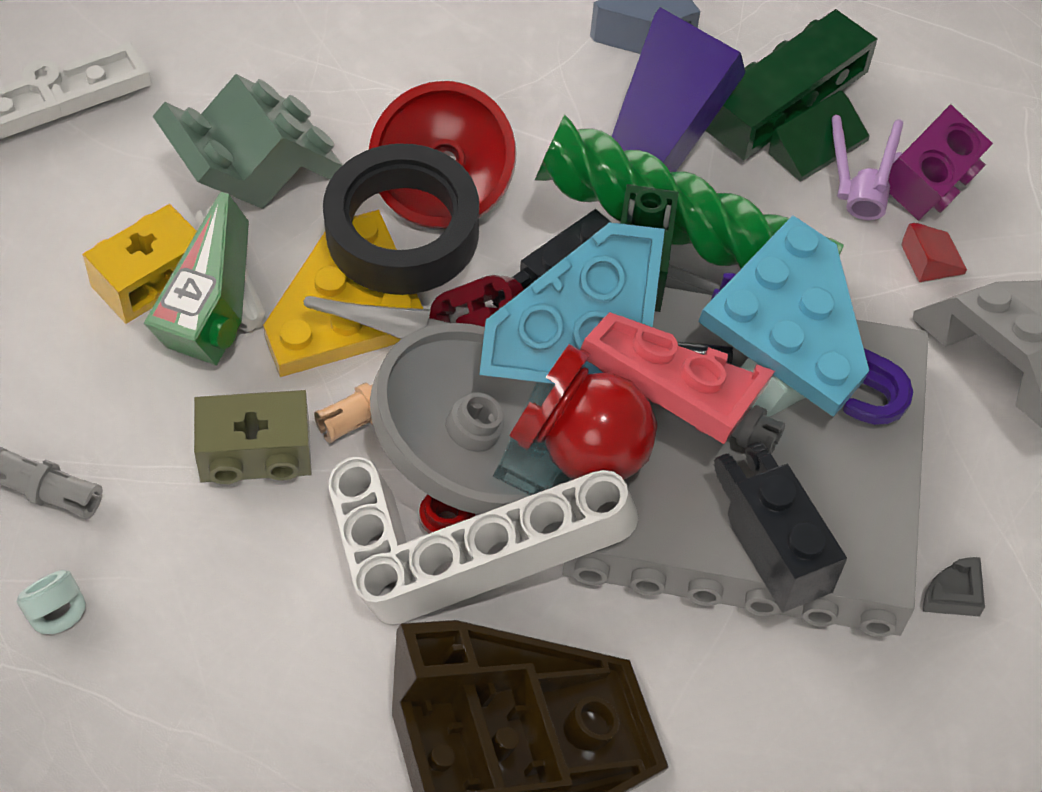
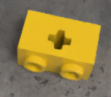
(138, 261)

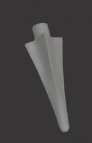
(391, 320)

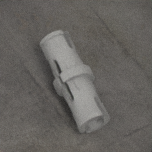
(48, 484)

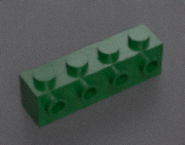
(791, 80)

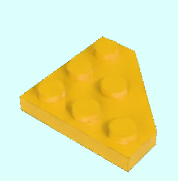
(311, 338)

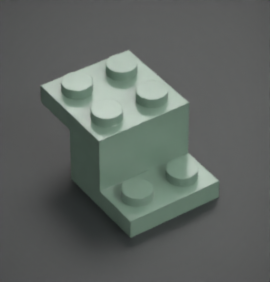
(248, 141)

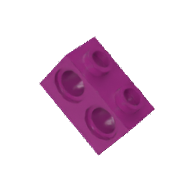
(936, 162)

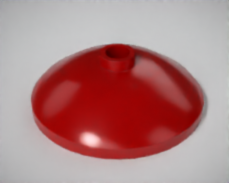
(460, 124)

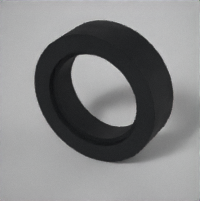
(395, 168)

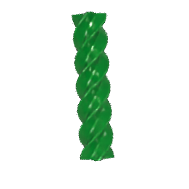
(594, 168)

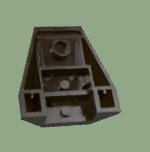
(517, 714)

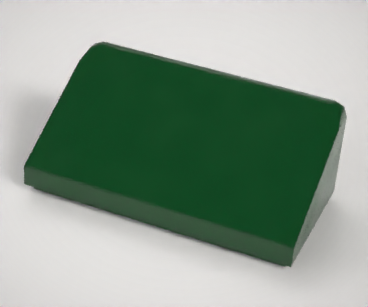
(807, 140)

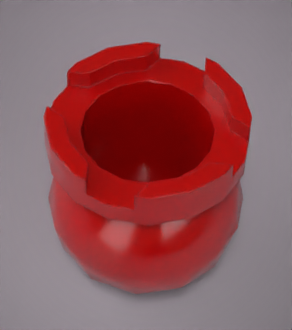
(589, 420)

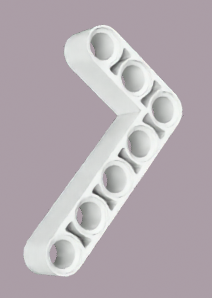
(468, 541)

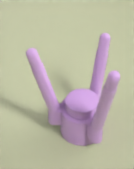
(870, 189)

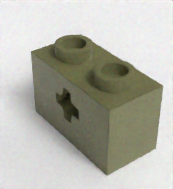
(252, 436)

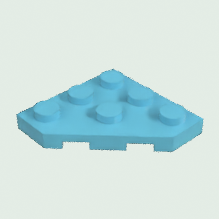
(605, 274)
(795, 316)

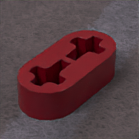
(473, 296)

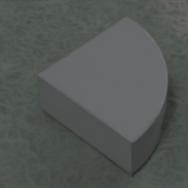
(957, 589)

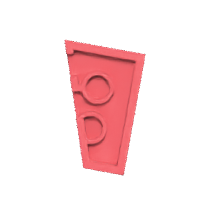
(687, 383)

